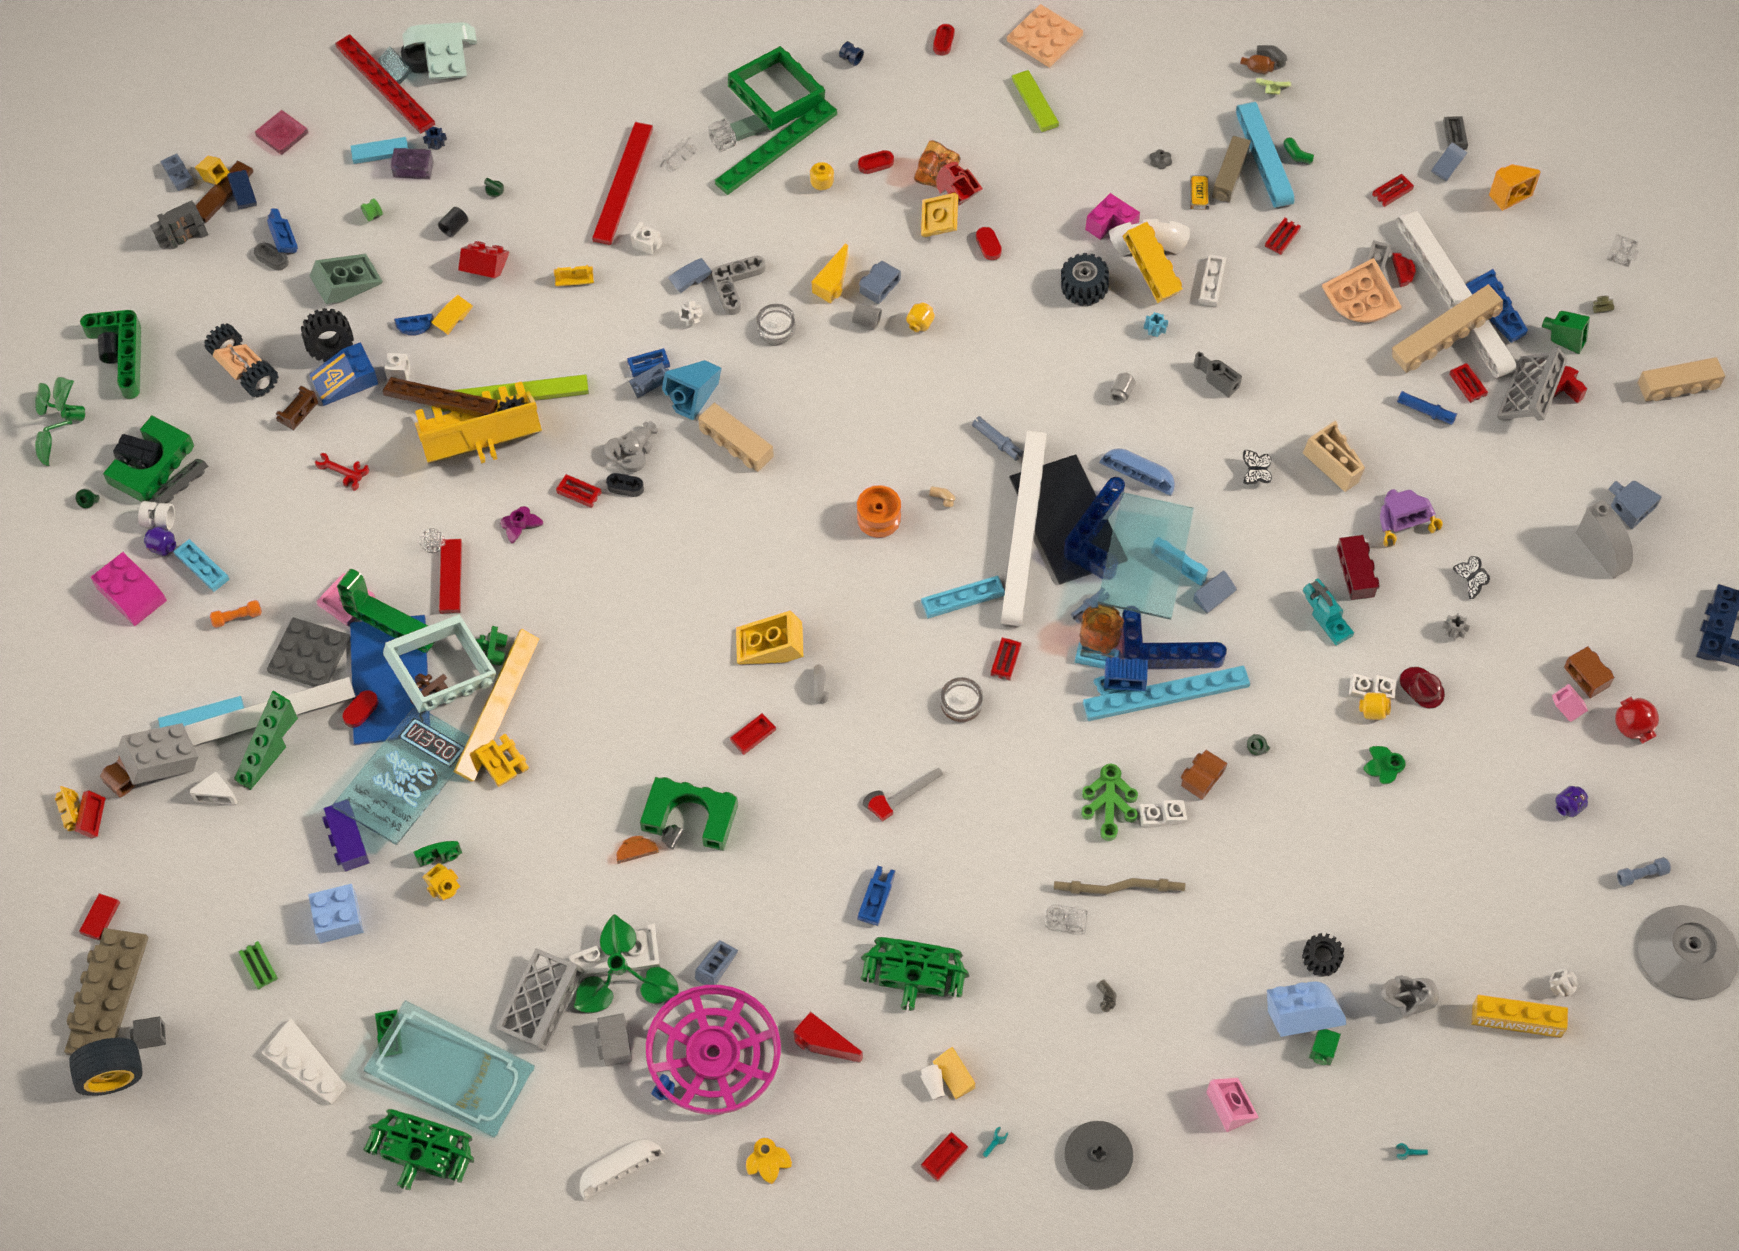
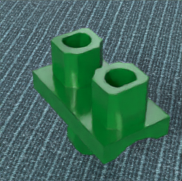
(493, 639)

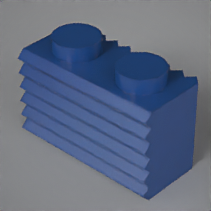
(1125, 674)

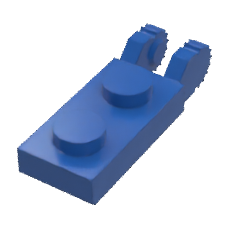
(876, 897)

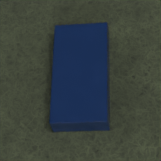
(242, 189)

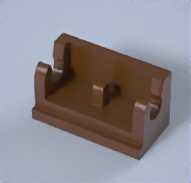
(298, 408)

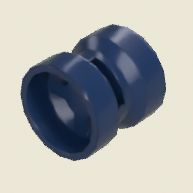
(850, 53)

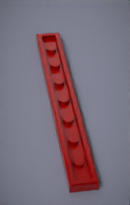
(385, 84)
(622, 183)

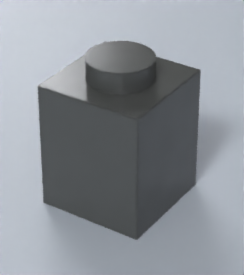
(148, 1032)

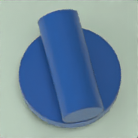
(669, 1085)

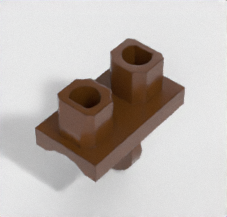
(423, 682)

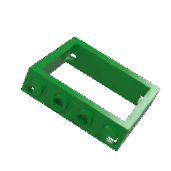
(758, 106)

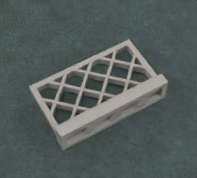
(1544, 387)
(553, 1011)

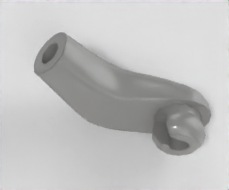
(819, 679)

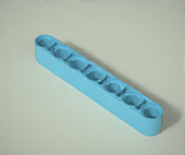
(1265, 155)

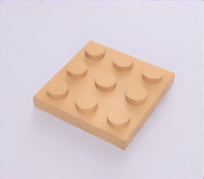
(1045, 35)

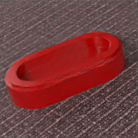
(943, 39)
(876, 162)
(988, 243)
(360, 709)

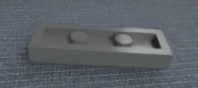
(180, 481)

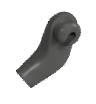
(1273, 52)

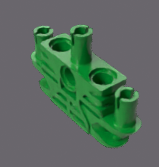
(910, 958)
(410, 1136)

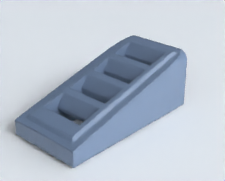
(709, 976)

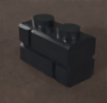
(137, 452)

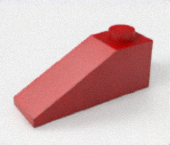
(824, 1040)

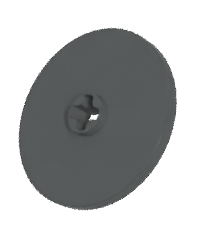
(1083, 1163)

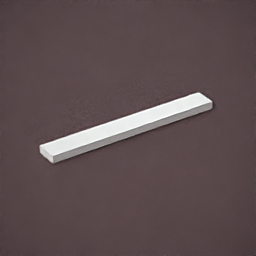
(250, 716)

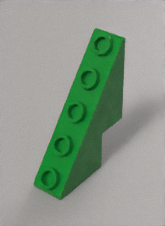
(267, 740)

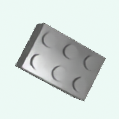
(157, 753)

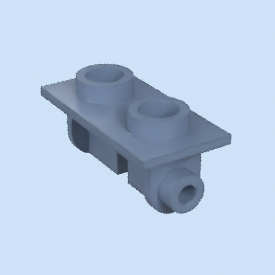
(648, 380)

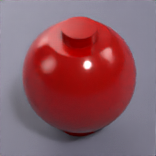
(1637, 719)

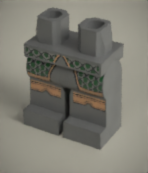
(178, 225)

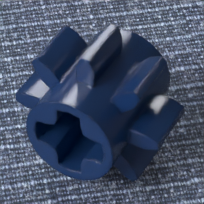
(434, 138)

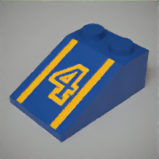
(344, 374)

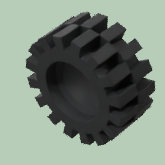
(1329, 944)

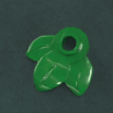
(1382, 766)

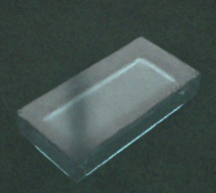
(395, 65)

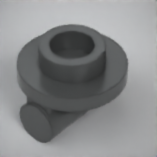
(671, 835)

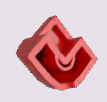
(959, 181)

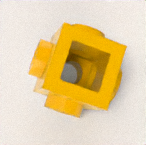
(441, 882)

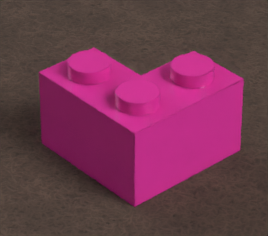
(1110, 214)

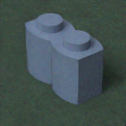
(879, 281)

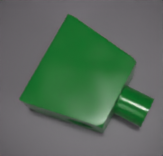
(1568, 330)

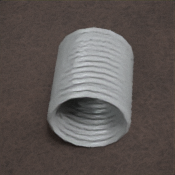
(866, 315)

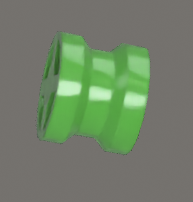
(371, 209)

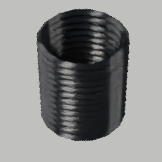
(453, 221)
(108, 347)

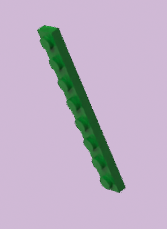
(775, 147)

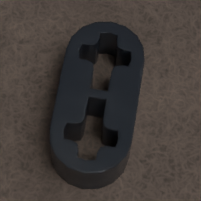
(625, 484)

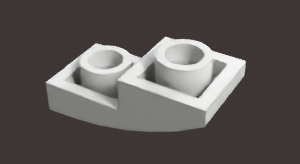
(1361, 685)
(1162, 814)

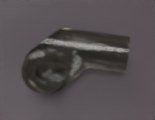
(1109, 997)

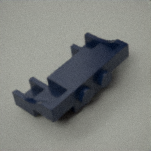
(1718, 627)

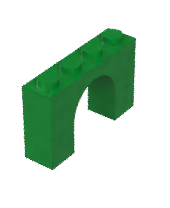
(145, 482)
(668, 794)

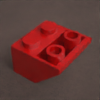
(482, 259)

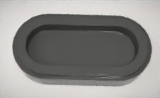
(270, 256)

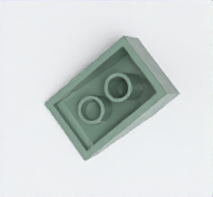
(344, 277)

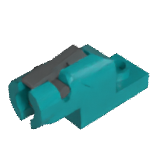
(1327, 612)

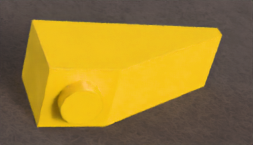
(830, 279)

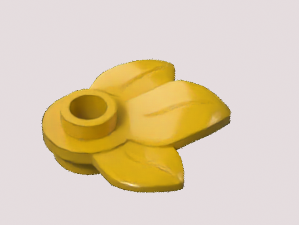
(769, 1163)

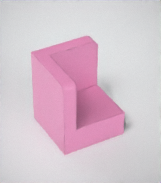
(1569, 703)

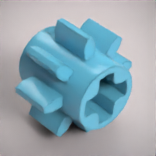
(1156, 324)

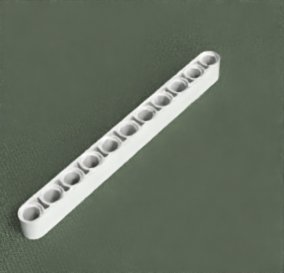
(1454, 290)
(1024, 528)

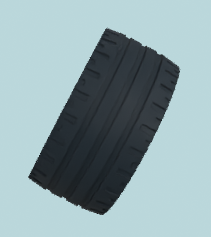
(105, 1066)

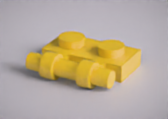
(496, 762)

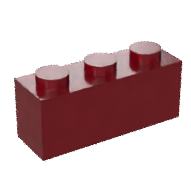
(1357, 567)

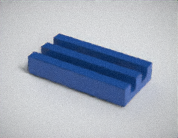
(638, 369)

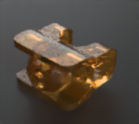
(932, 159)

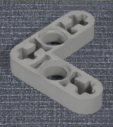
(727, 280)

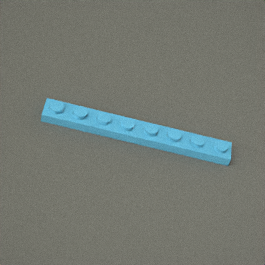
(1166, 693)

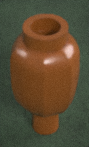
(1258, 64)

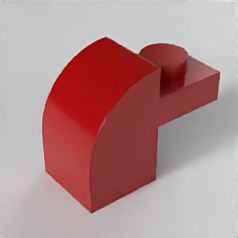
(1571, 385)

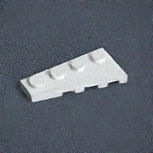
(642, 956)
(302, 1061)

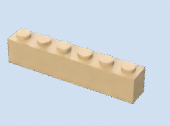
(1447, 329)

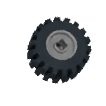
(1084, 279)

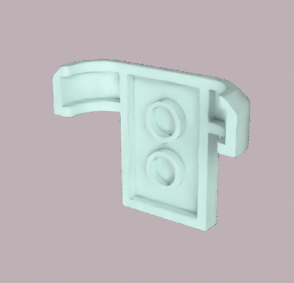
(442, 47)

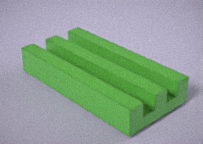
(250, 950)

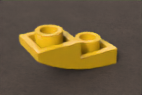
(450, 315)

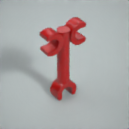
(351, 475)

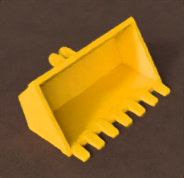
(462, 433)

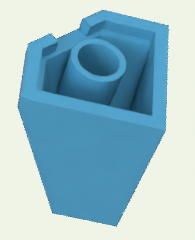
(691, 386)

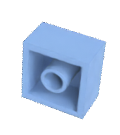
(335, 913)

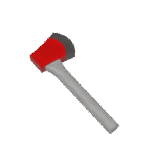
(884, 808)

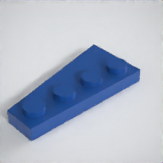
(1509, 320)

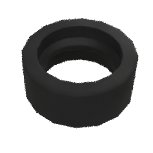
(416, 66)

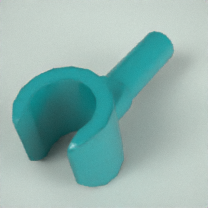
(996, 1140)
(1409, 1152)

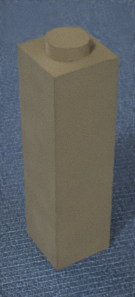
(1231, 169)

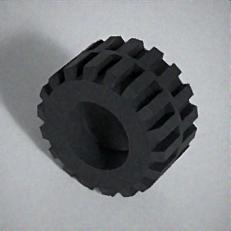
(323, 322)

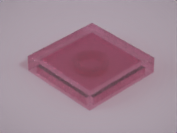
(281, 132)

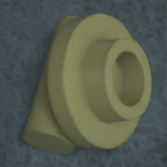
(1603, 304)

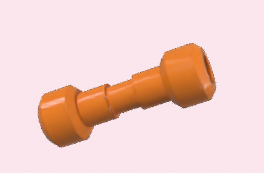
(219, 618)

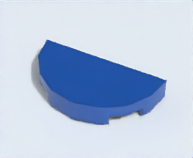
(414, 324)

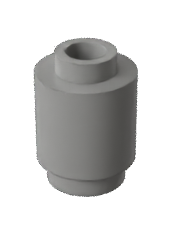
(1122, 387)

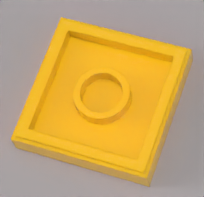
(939, 215)

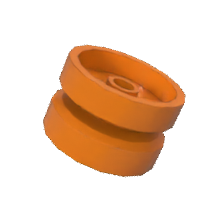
(879, 511)

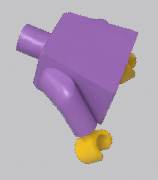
(1405, 511)

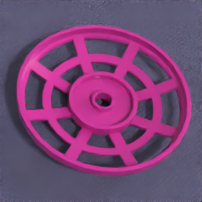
(713, 1037)

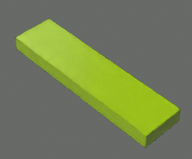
(1035, 101)

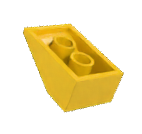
(770, 640)

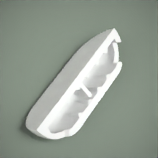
(618, 1166)

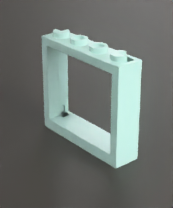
(428, 635)

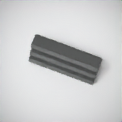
(1464, 143)

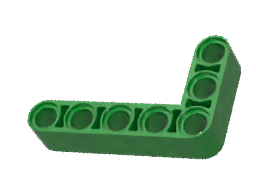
(128, 328)
(372, 611)

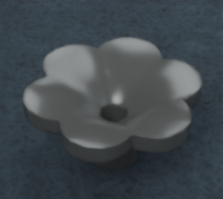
(1160, 159)

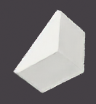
(213, 791)

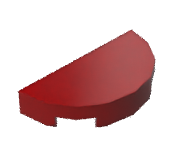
(1404, 269)

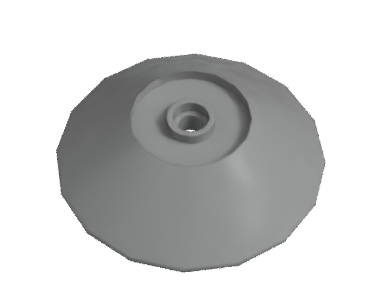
(1677, 966)

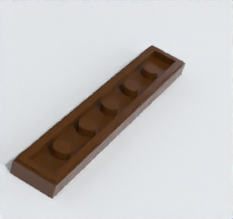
(439, 397)

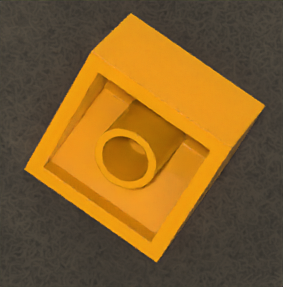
(1513, 185)

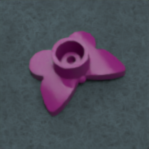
(519, 520)

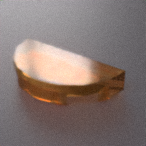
(635, 848)

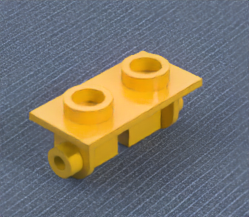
(574, 276)
(68, 801)

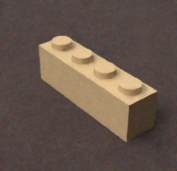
(1681, 379)
(735, 437)

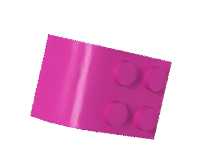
(128, 588)

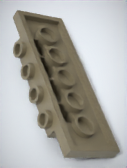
(105, 988)

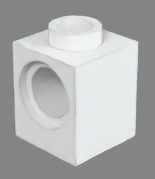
(397, 366)

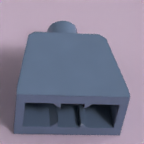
(1633, 502)

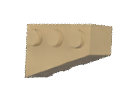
(1334, 457)

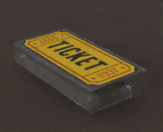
(1199, 192)

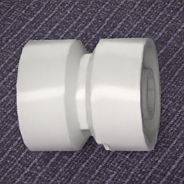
(159, 515)

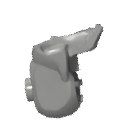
(1410, 995)

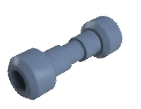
(1660, 866)

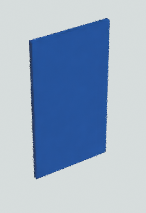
(374, 673)

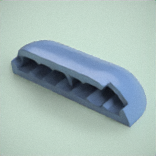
(1139, 469)

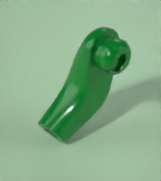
(1296, 153)

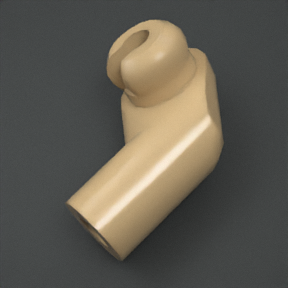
(943, 493)

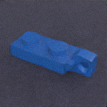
(281, 232)

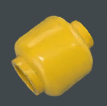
(821, 176)
(920, 317)
(1375, 706)

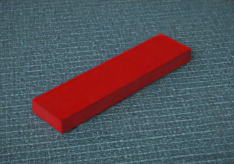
(450, 576)

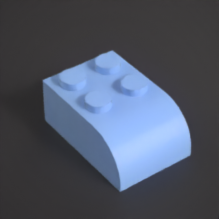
(1303, 1008)

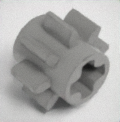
(1456, 626)

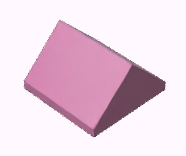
(1231, 1103)

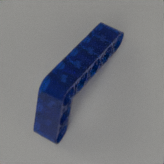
(1092, 527)
(1164, 650)

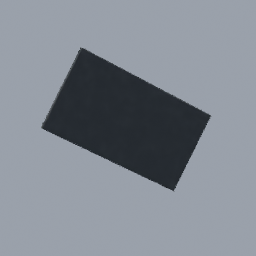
(1061, 504)

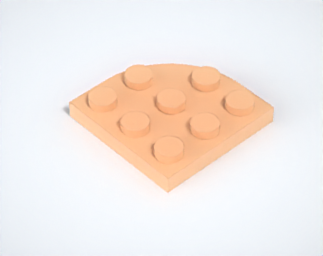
(1362, 294)

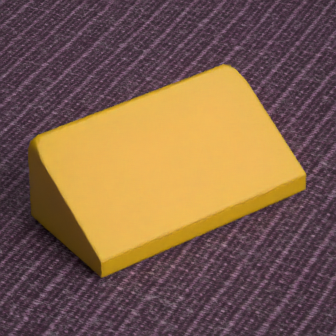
(954, 1073)

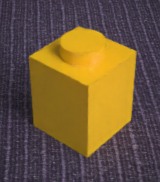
(212, 169)

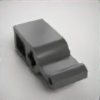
(1218, 374)

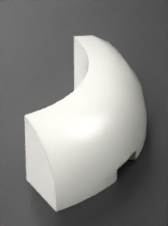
(1171, 235)

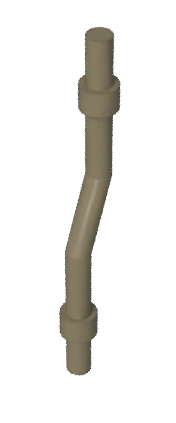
(1161, 884)

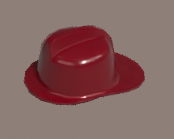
(1422, 687)

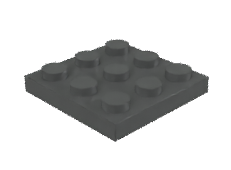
(308, 653)

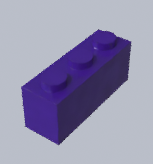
(346, 838)

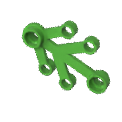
(1110, 798)

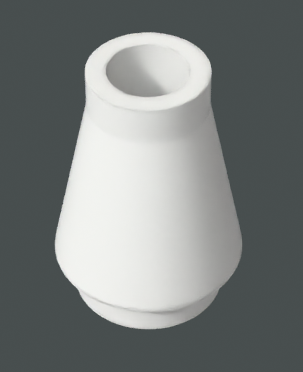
(933, 1081)

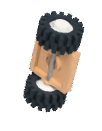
(240, 361)

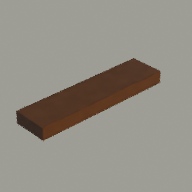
(219, 193)

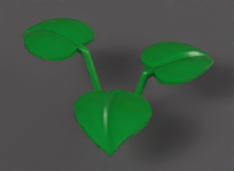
(70, 412)
(615, 938)

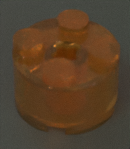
(1101, 628)

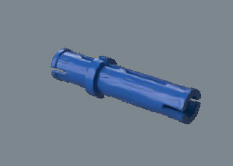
(1430, 409)

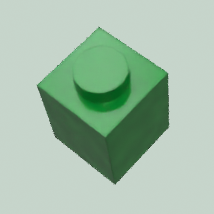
(1324, 1046)

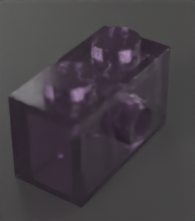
(412, 163)

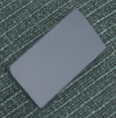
(1214, 592)

